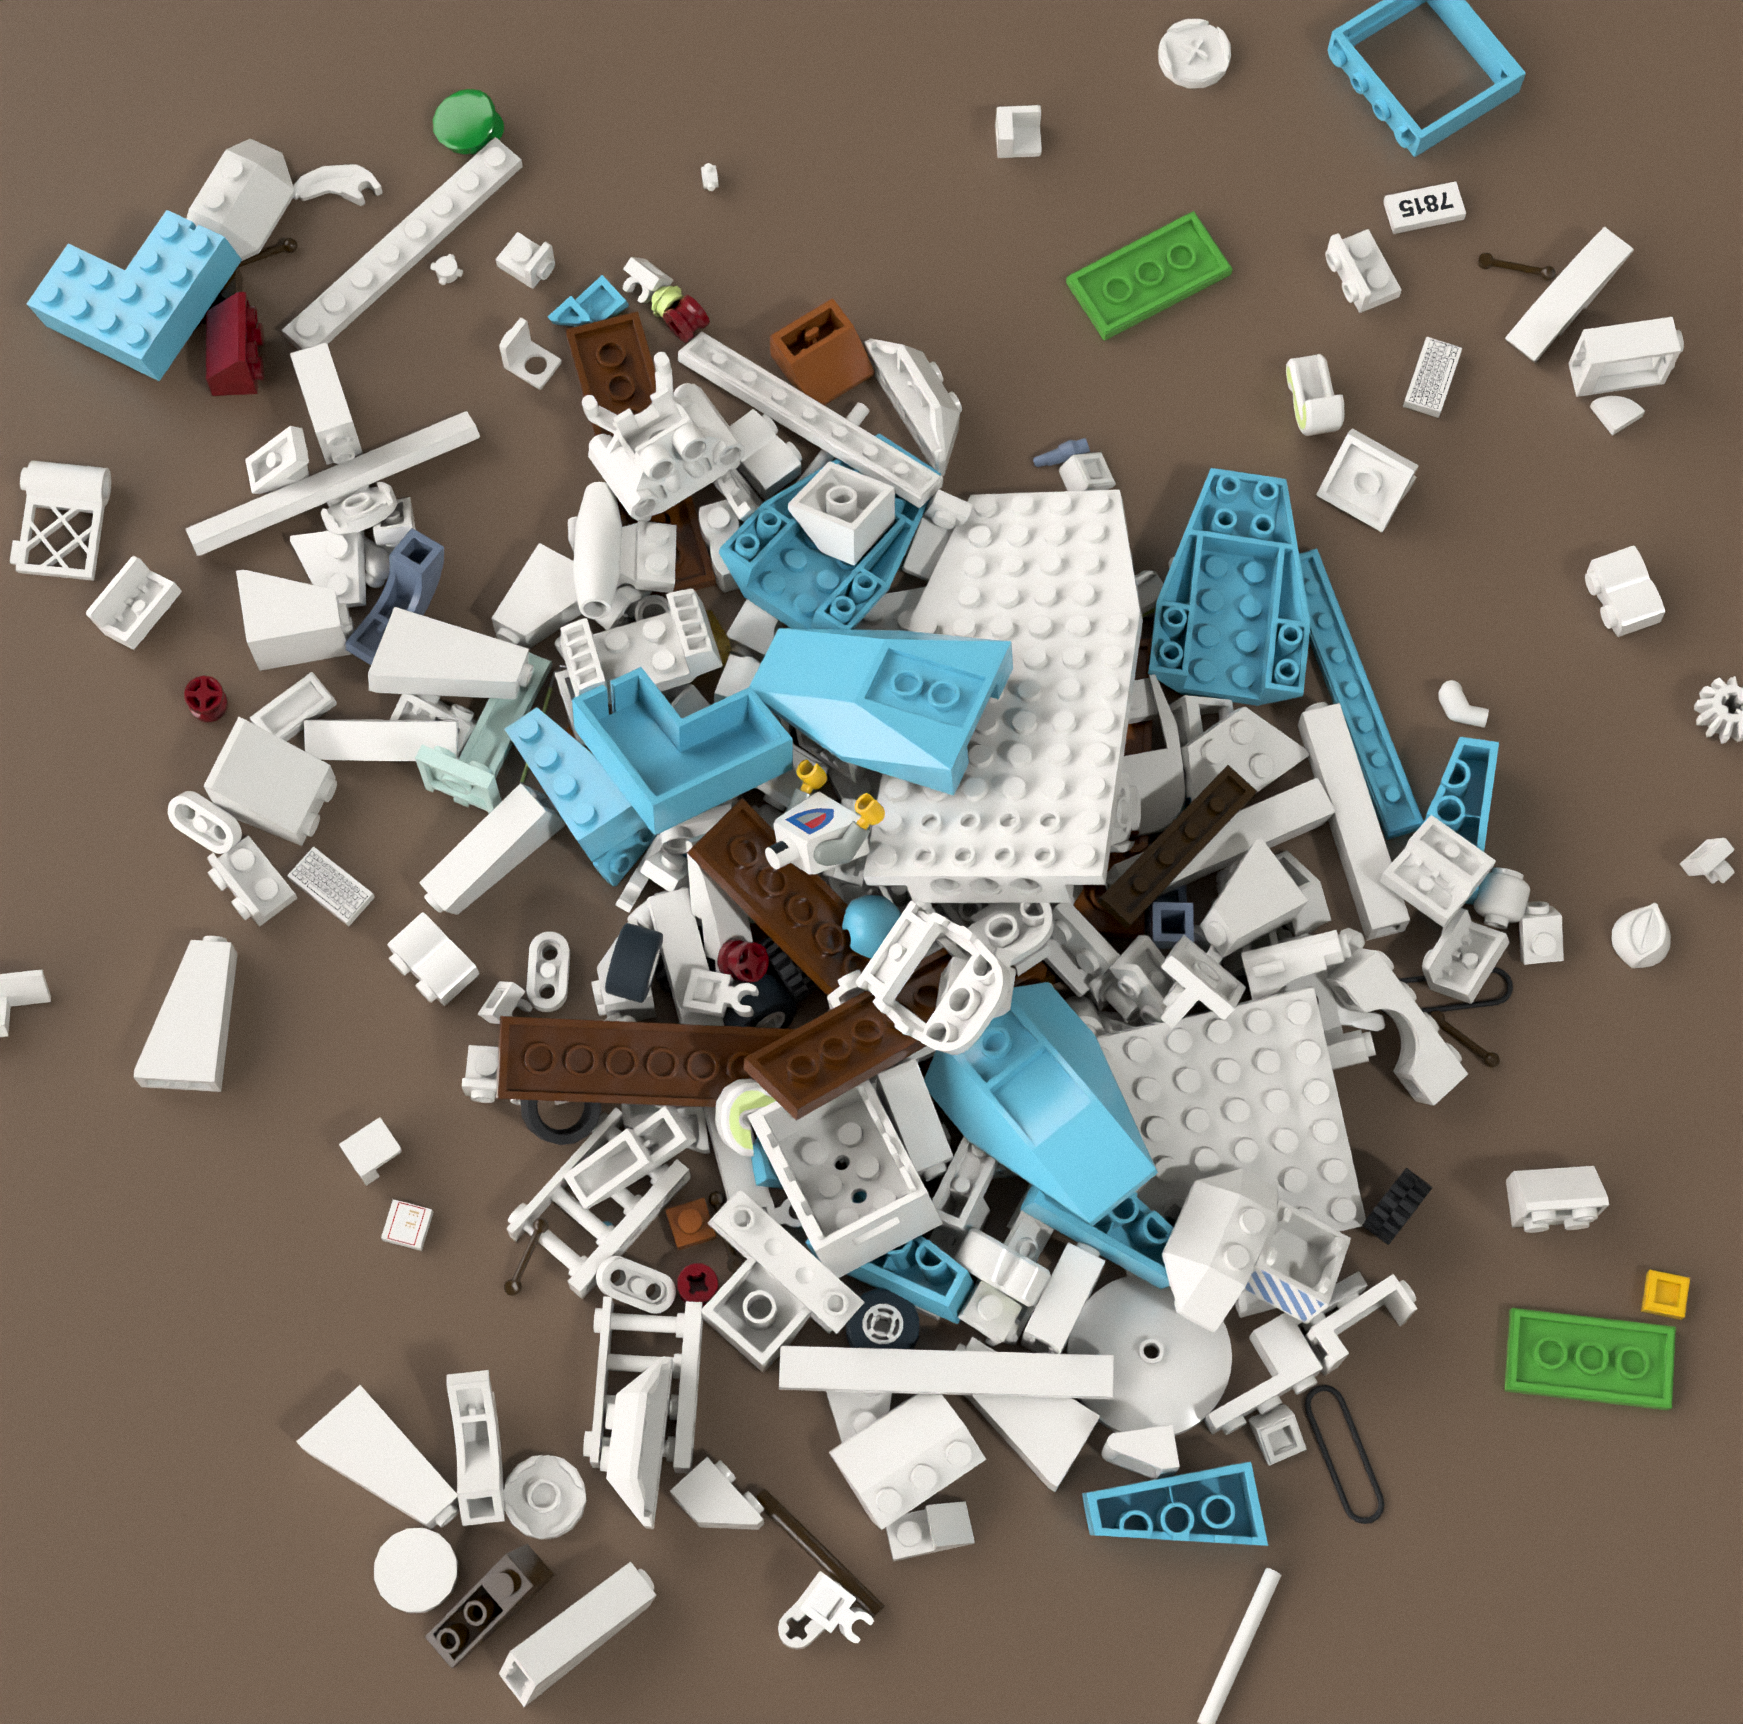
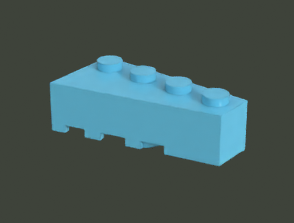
(575, 784)
(1466, 792)
(1127, 1235)
(918, 1274)
(1191, 1506)

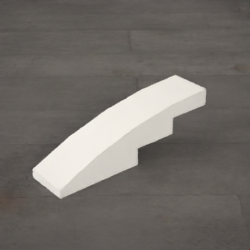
(1569, 294)
(377, 738)
(719, 913)

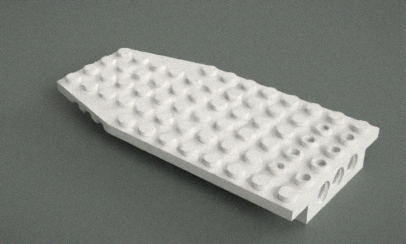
(1051, 750)

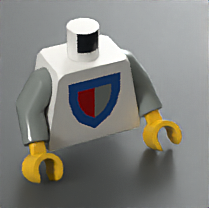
(819, 831)

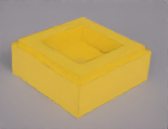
(1665, 1294)

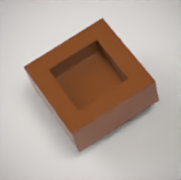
(690, 1224)

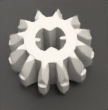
(1714, 709)

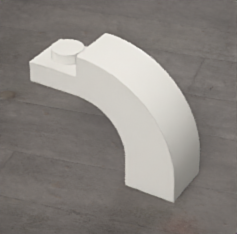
(477, 1448)

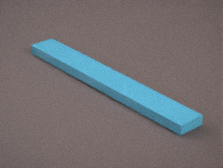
(1351, 688)

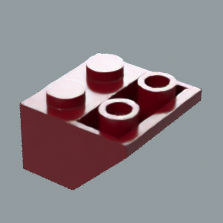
(233, 347)

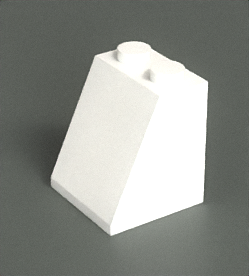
(291, 620)
(270, 783)

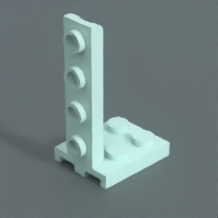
(474, 774)

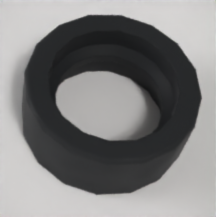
(571, 1135)

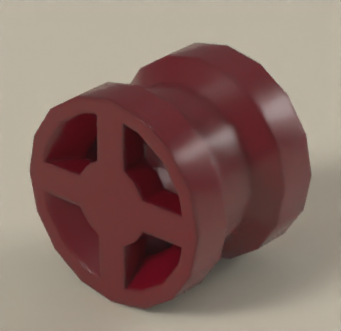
(686, 318)
(201, 690)
(748, 969)
(698, 1290)

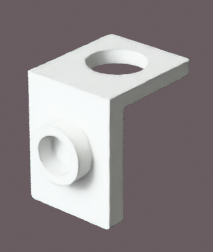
(518, 348)

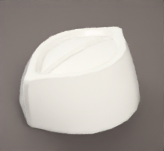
(1641, 937)

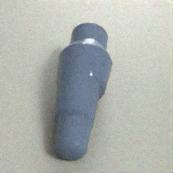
(1062, 453)

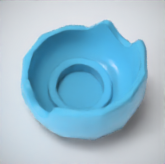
(869, 922)

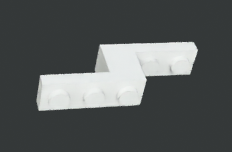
(961, 1200)
(1285, 1357)

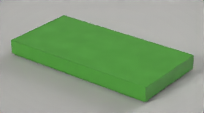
(1148, 275)
(1590, 1359)

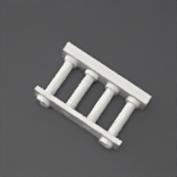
(762, 1238)
(611, 1240)
(685, 1367)

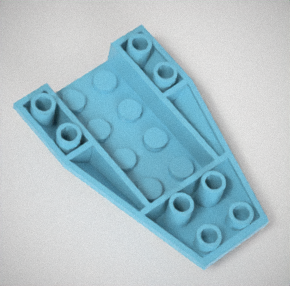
(797, 583)
(1235, 597)
(1046, 1105)

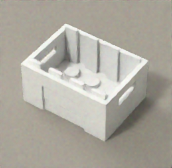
(805, 1161)

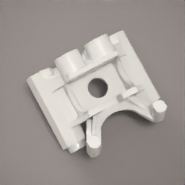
(665, 468)
(1307, 964)

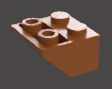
(821, 353)

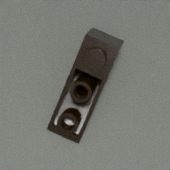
(489, 1604)

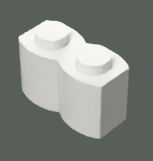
(767, 460)
(717, 525)
(1625, 591)
(432, 960)

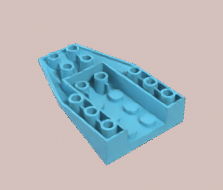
(886, 696)

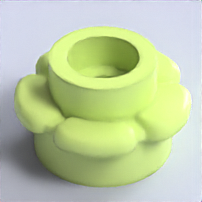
(665, 299)

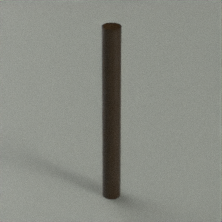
(819, 1553)

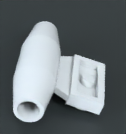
(608, 552)

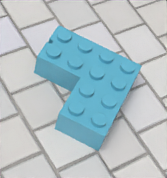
(142, 311)
(676, 764)

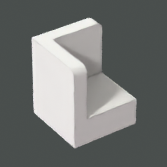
(1018, 131)
(370, 1149)

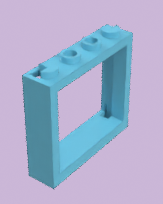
(1468, 30)

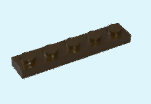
(1177, 846)

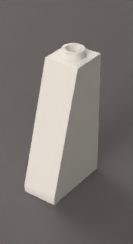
(445, 660)
(492, 849)
(193, 1024)
(1039, 1429)
(376, 1455)
(576, 1633)

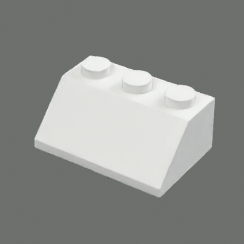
(906, 1457)

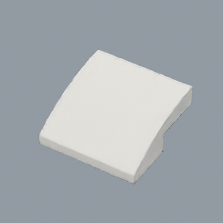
(1437, 871)

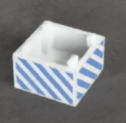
(1298, 1264)

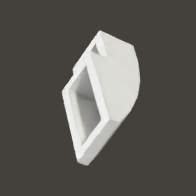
(629, 1157)

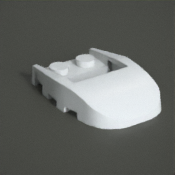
(1157, 772)
(1012, 927)
(968, 1003)

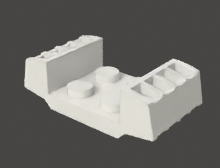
(668, 647)

